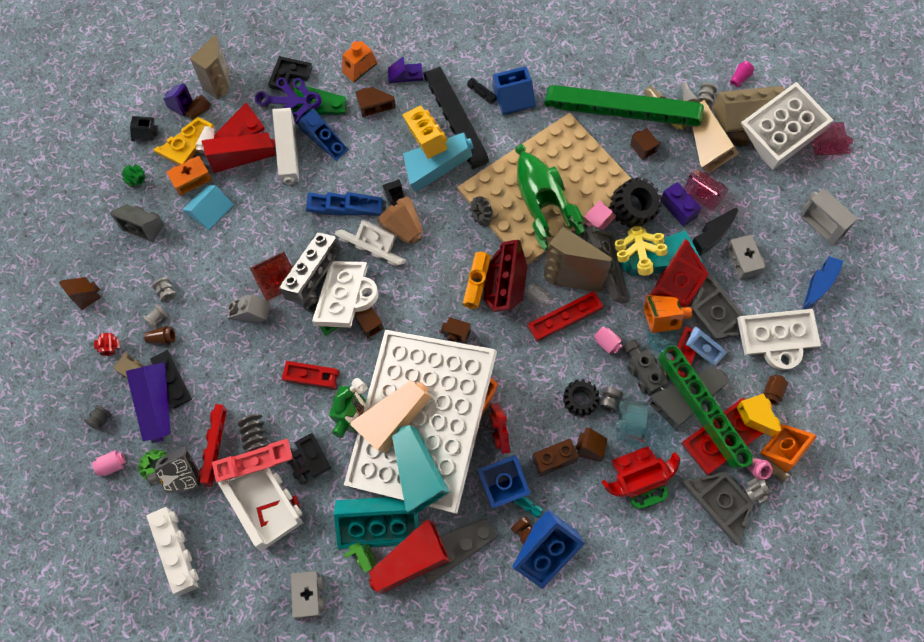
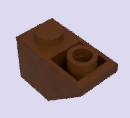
(591, 445)

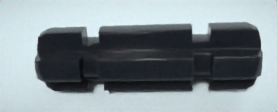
(481, 90)

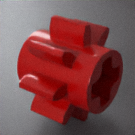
(106, 344)

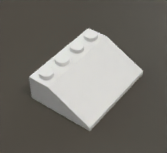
(786, 125)

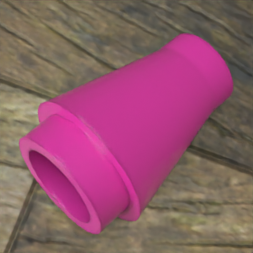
(742, 73)

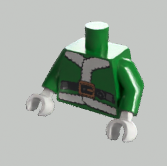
(347, 406)

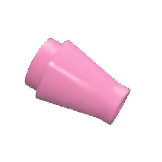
(760, 469)

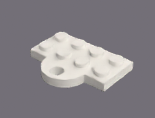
(344, 294)
(779, 335)

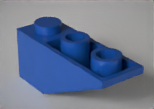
(322, 134)

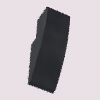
(714, 232)

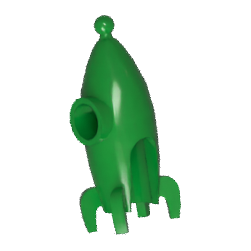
(544, 187)

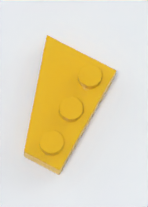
(182, 146)

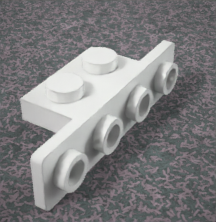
(374, 240)

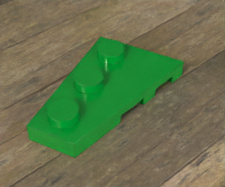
(331, 103)

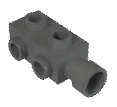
(645, 371)

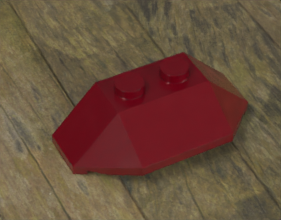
(506, 277)

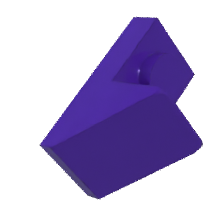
(404, 72)

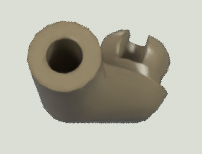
(779, 473)

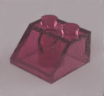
(705, 189)

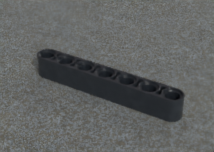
(455, 113)

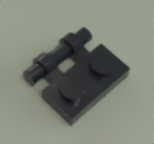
(312, 455)

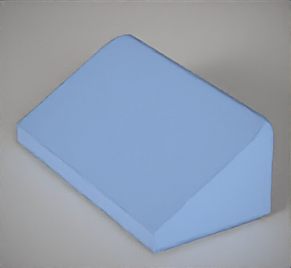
(705, 346)

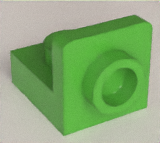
(364, 556)

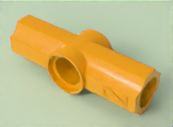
(475, 289)

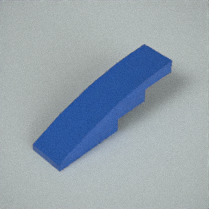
(344, 204)

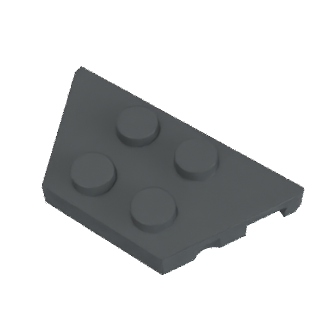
(716, 310)
(723, 502)

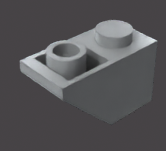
(248, 309)

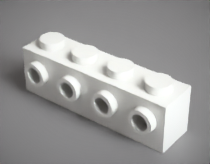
(173, 552)

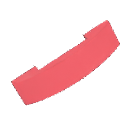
(252, 461)

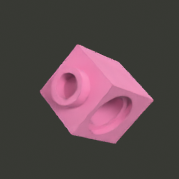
(599, 216)

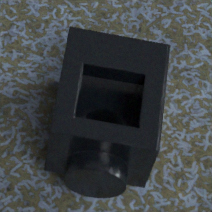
(143, 128)

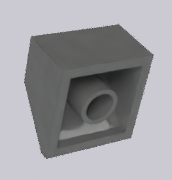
(138, 222)

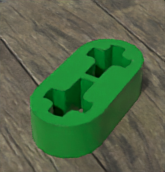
(651, 500)

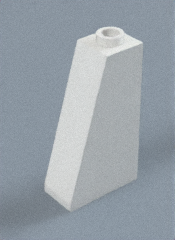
(286, 145)

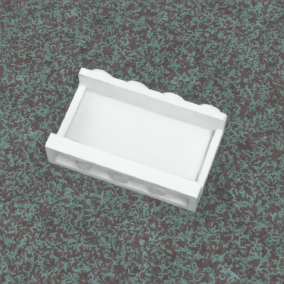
(256, 490)

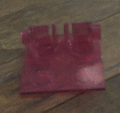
(833, 141)

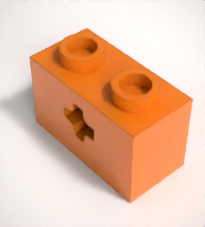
(189, 175)

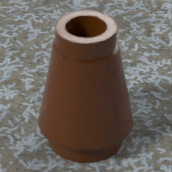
(197, 107)
(163, 335)

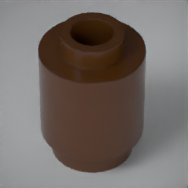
(775, 389)

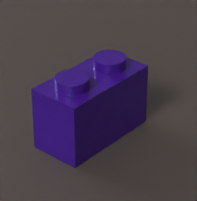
(680, 204)

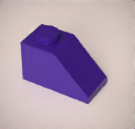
(178, 99)

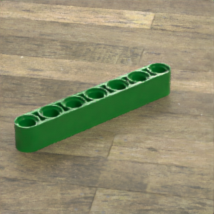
(714, 411)

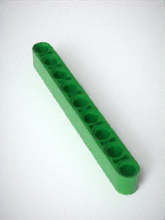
(624, 105)

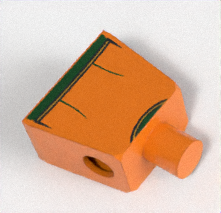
(357, 61)
(665, 313)

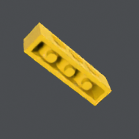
(425, 131)

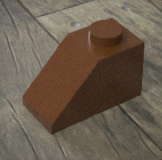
(374, 101)
(81, 291)

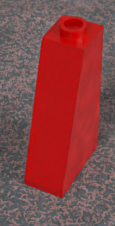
(238, 150)
(410, 559)

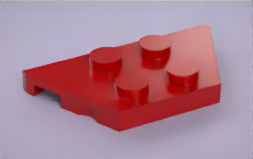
(682, 276)
(498, 421)

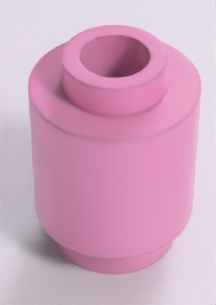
(608, 340)
(109, 463)

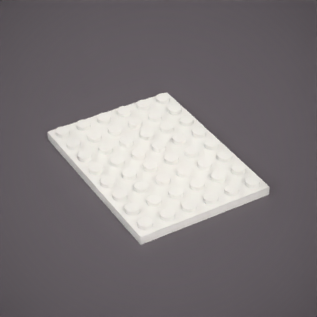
(448, 423)

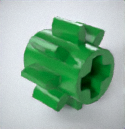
(133, 175)

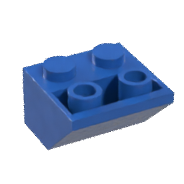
(514, 90)

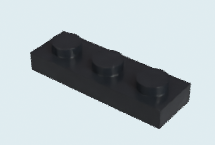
(176, 388)

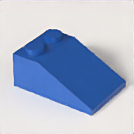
(547, 549)

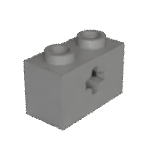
(746, 257)
(301, 606)

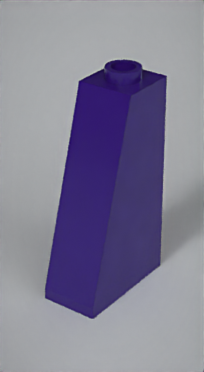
(150, 401)

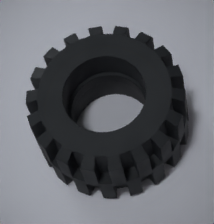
(647, 196)

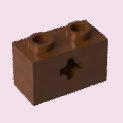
(555, 457)

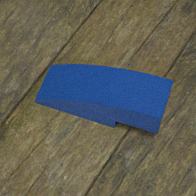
(822, 281)

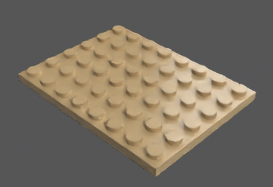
(584, 168)

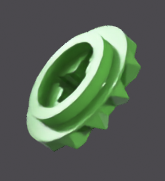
(144, 463)

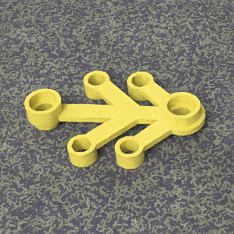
(637, 235)

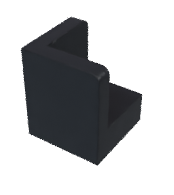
(393, 192)

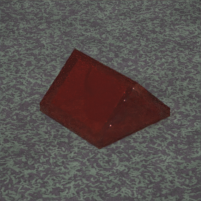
(270, 274)

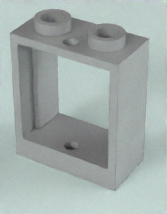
(833, 210)

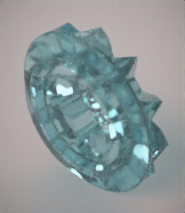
(653, 338)

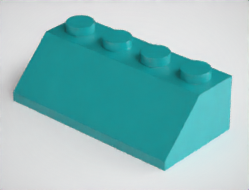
(373, 521)

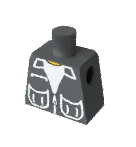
(175, 472)

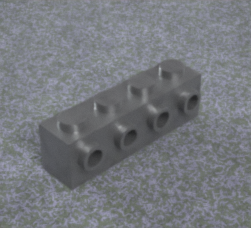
(310, 268)

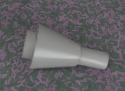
(688, 94)

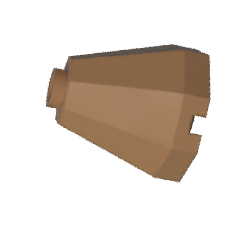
(402, 221)

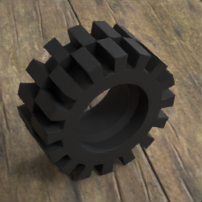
(582, 386)

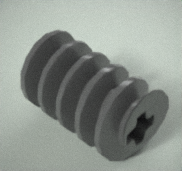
(252, 433)

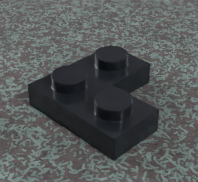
(287, 69)

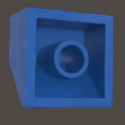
(503, 481)

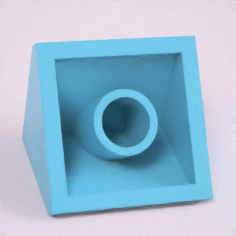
(208, 206)

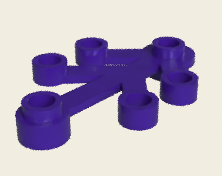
(292, 99)

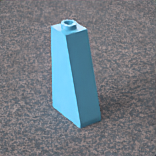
(424, 171)

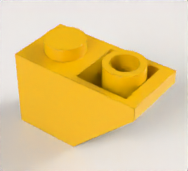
(758, 414)

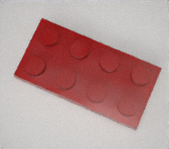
(704, 450)

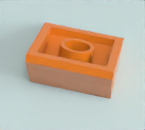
(787, 447)

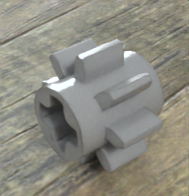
(758, 490)

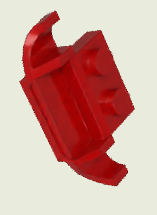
(641, 473)

